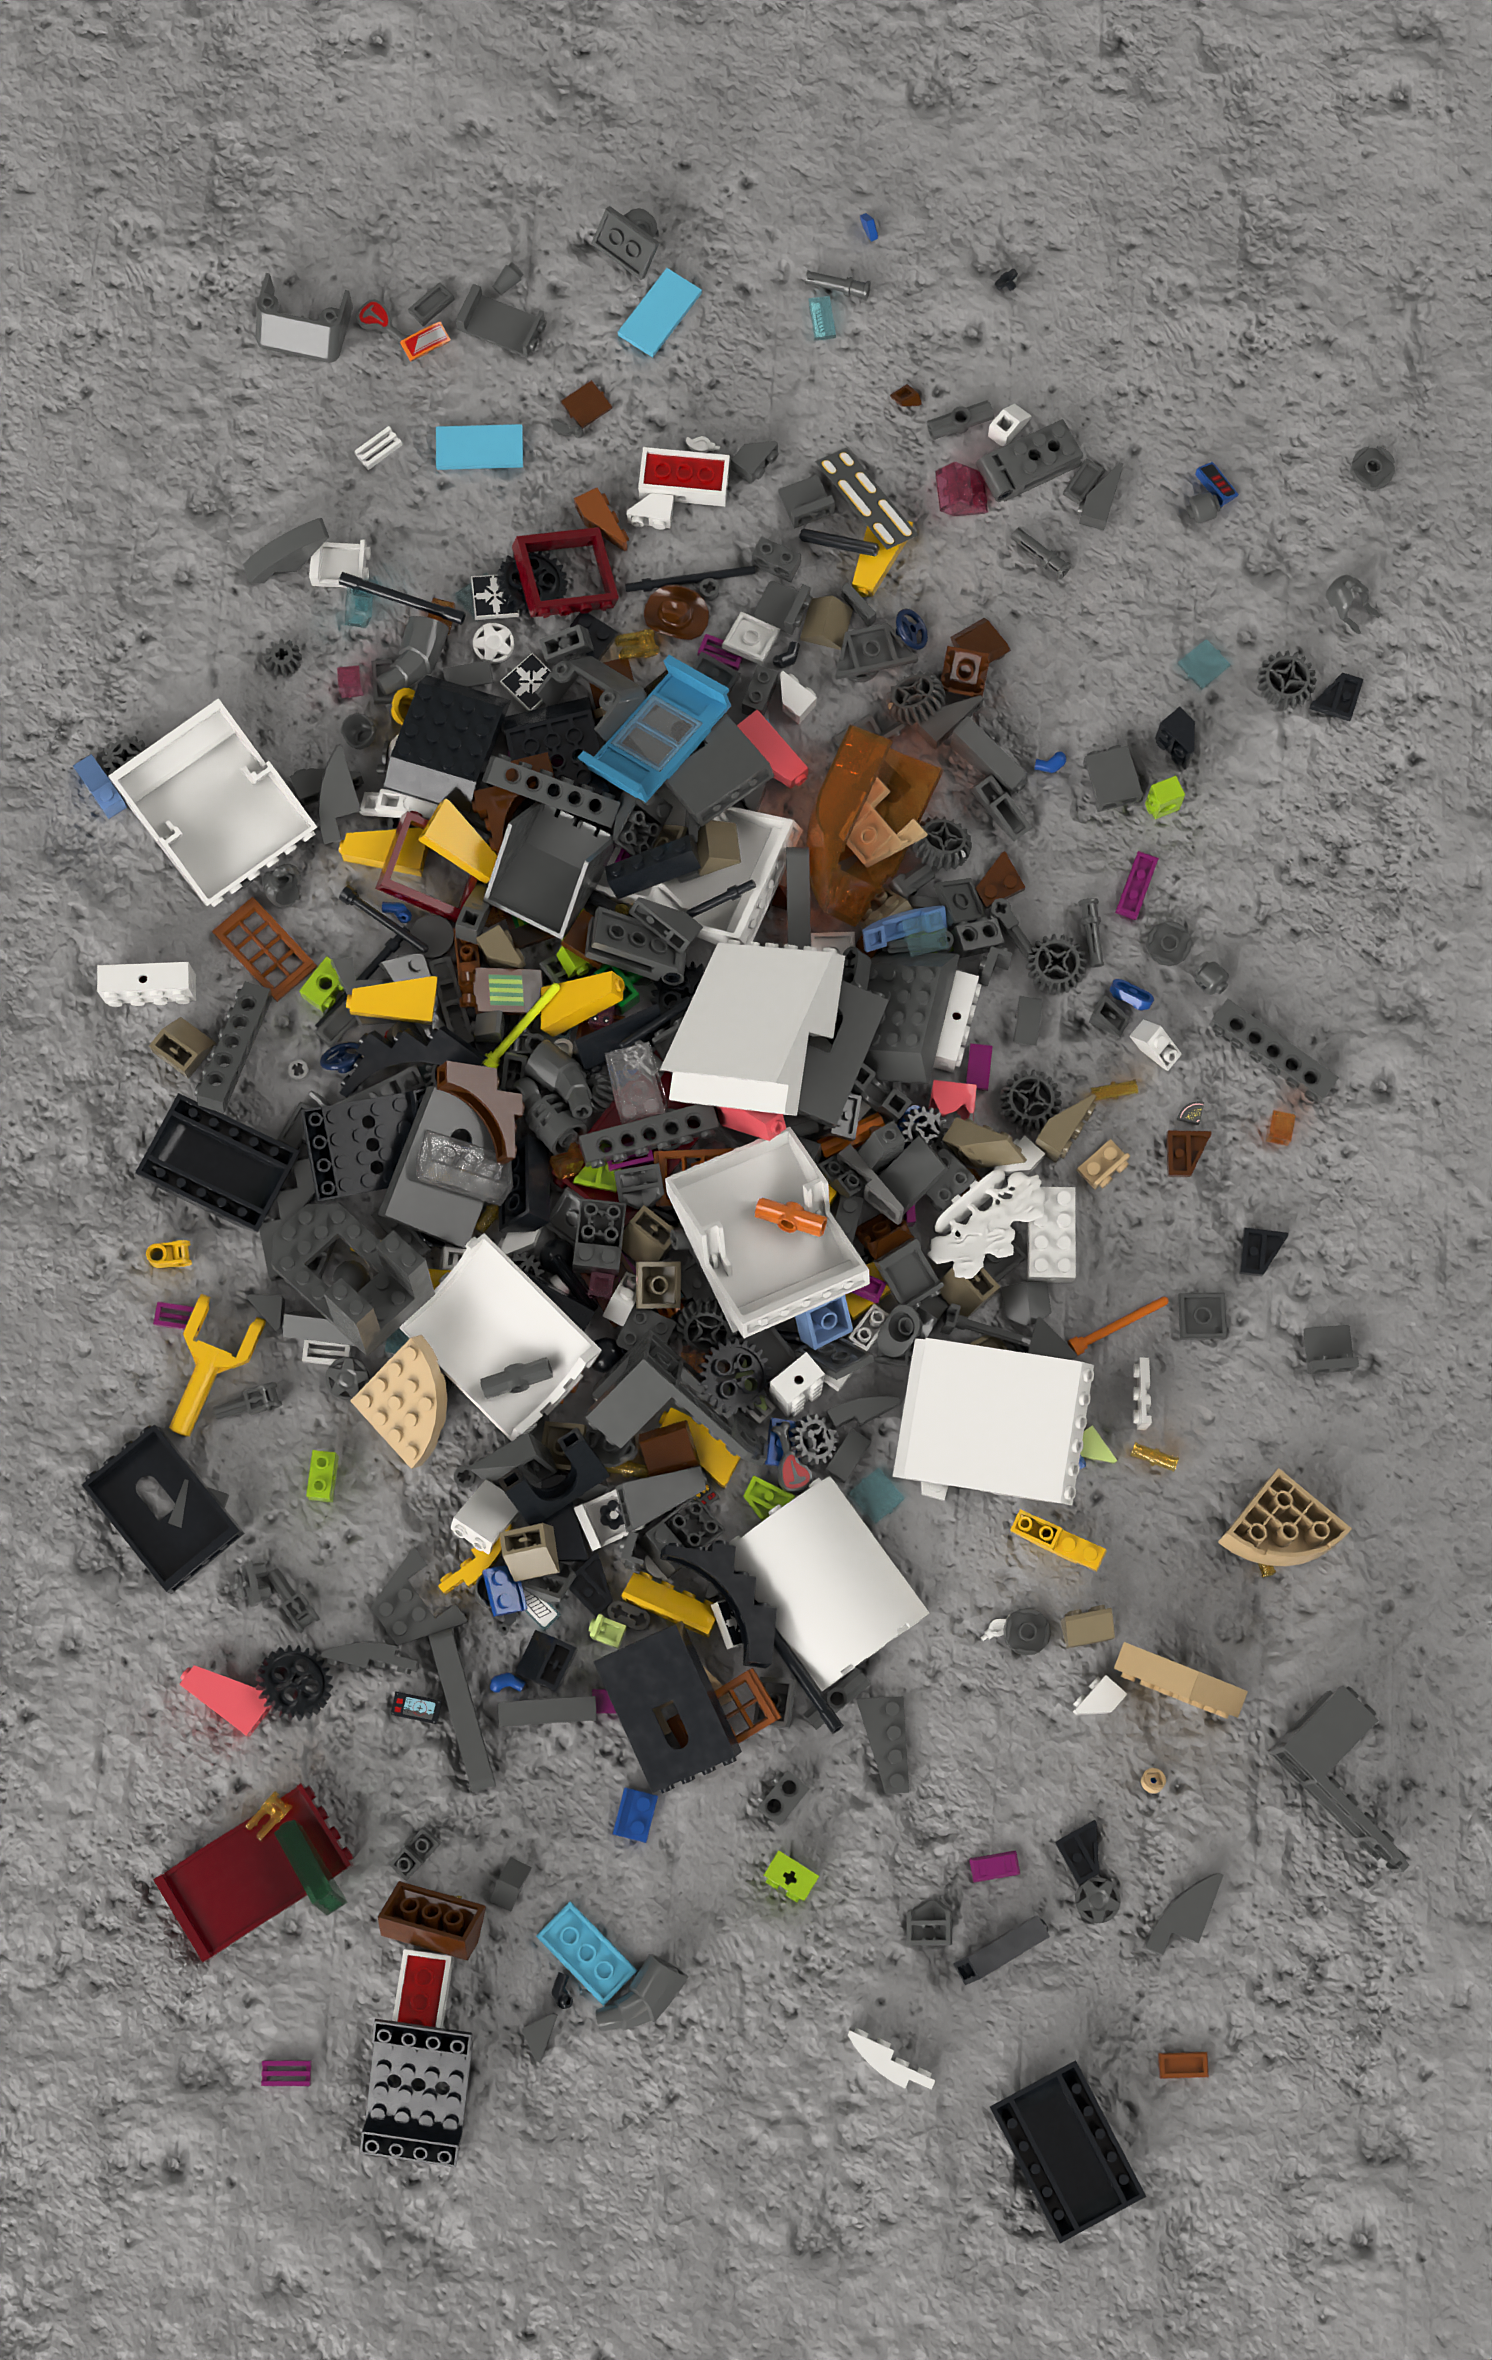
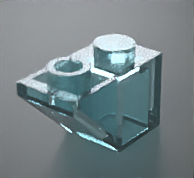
(358, 608)

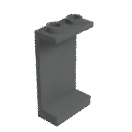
(500, 323)

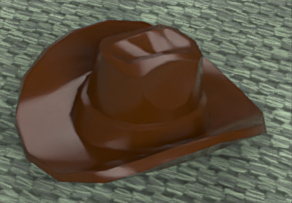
(677, 612)

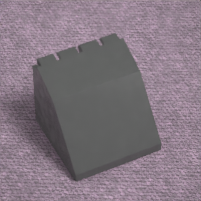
(548, 868)

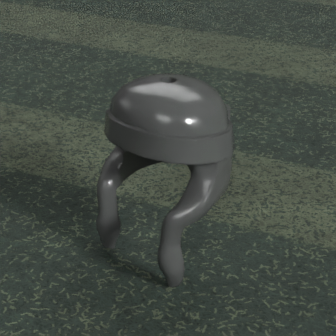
(1341, 595)

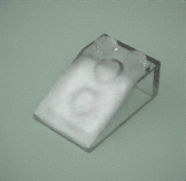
(636, 1083)

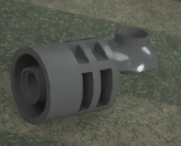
(549, 1117)

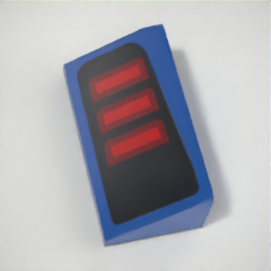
(1216, 483)

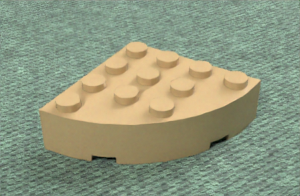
(407, 1401)
(1283, 1525)
(1180, 1681)

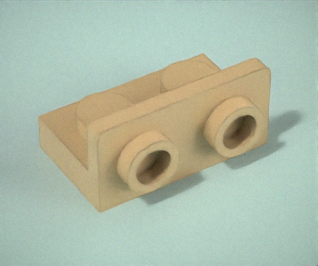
(1103, 1164)

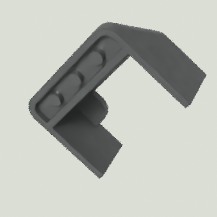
(298, 335)
(619, 697)

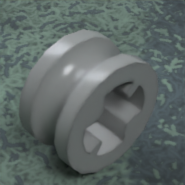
(292, 1073)

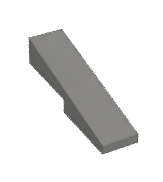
(875, 1191)

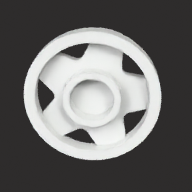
(493, 643)

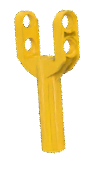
(209, 1363)

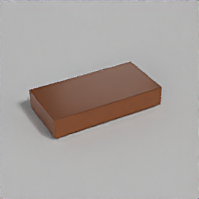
(1183, 2065)

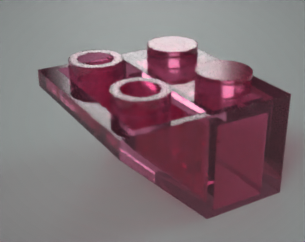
(961, 490)

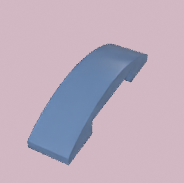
(891, 927)

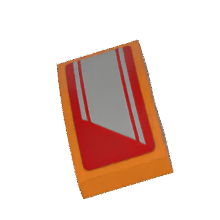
(425, 341)

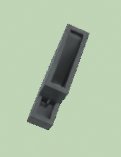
(286, 552)
(336, 795)
(1185, 1915)

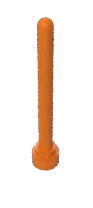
(1079, 1344)

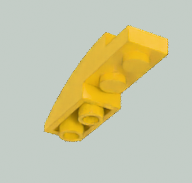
(1058, 1540)
(472, 1569)

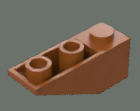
(595, 513)
(467, 959)

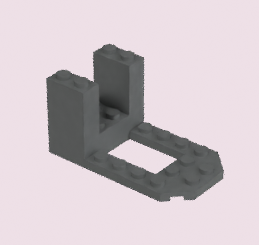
(382, 1304)
(646, 1381)
(1316, 1747)

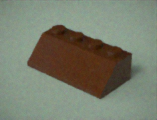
(432, 1920)

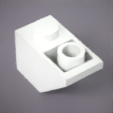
(1008, 424)
(653, 511)
(796, 700)
(1155, 1044)
(1031, 1152)
(519, 1242)
(622, 1300)
(1101, 1699)

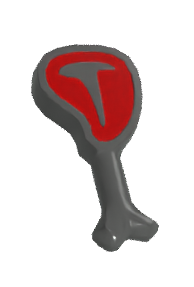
(375, 316)
(791, 1473)

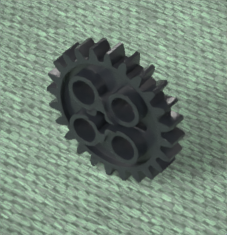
(546, 592)
(664, 996)
(739, 1396)
(303, 1701)

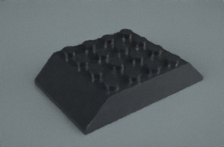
(445, 743)
(217, 1163)
(1067, 2152)

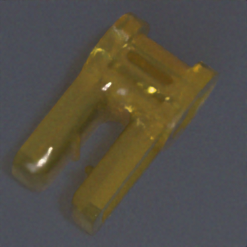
(643, 644)
(275, 1814)

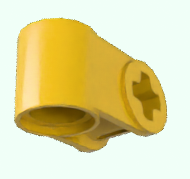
(171, 1254)

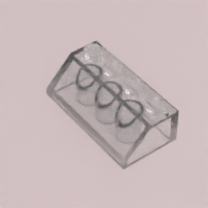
(463, 1168)

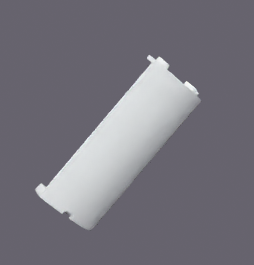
(498, 1317)
(828, 1580)

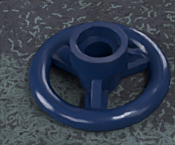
(908, 630)
(342, 1060)

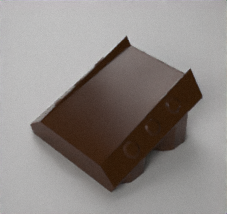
(982, 638)
(965, 671)
(882, 1235)
(668, 1449)

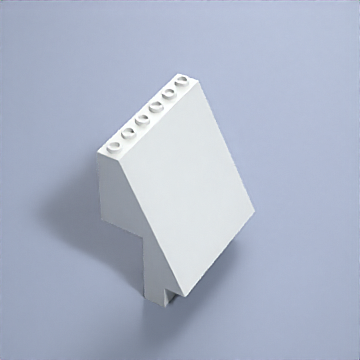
(213, 803)
(763, 859)
(752, 1026)
(751, 1262)
(994, 1420)

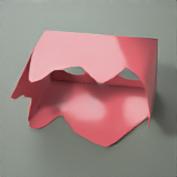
(953, 1097)

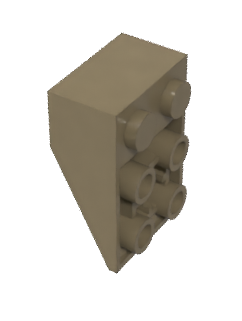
(1060, 1129)
(981, 1145)

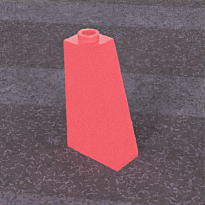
(783, 760)
(754, 1123)
(227, 1697)

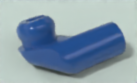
(1052, 764)
(399, 909)
(505, 1680)

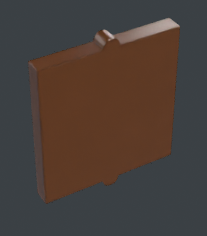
(586, 404)

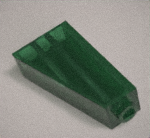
(310, 1868)

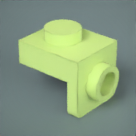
(607, 1631)

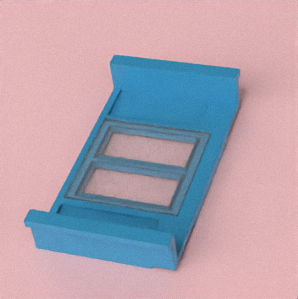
(661, 731)

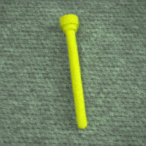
(494, 1057)

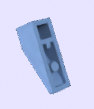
(100, 786)

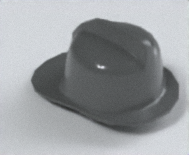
(899, 1331)

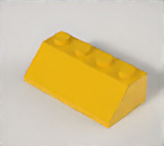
(670, 1604)

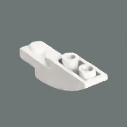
(394, 805)
(864, 1337)
(879, 2057)

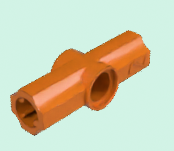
(833, 1145)
(790, 1217)

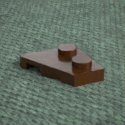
(999, 882)
(1184, 1151)

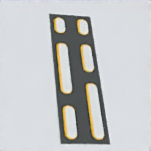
(866, 498)

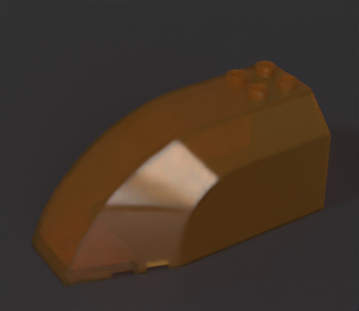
(837, 806)

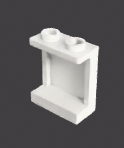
(336, 558)
(485, 1516)
(589, 1518)

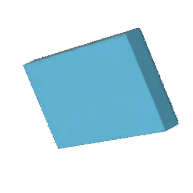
(659, 312)
(479, 447)
(586, 1953)

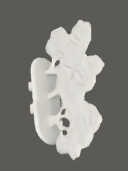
(988, 1229)

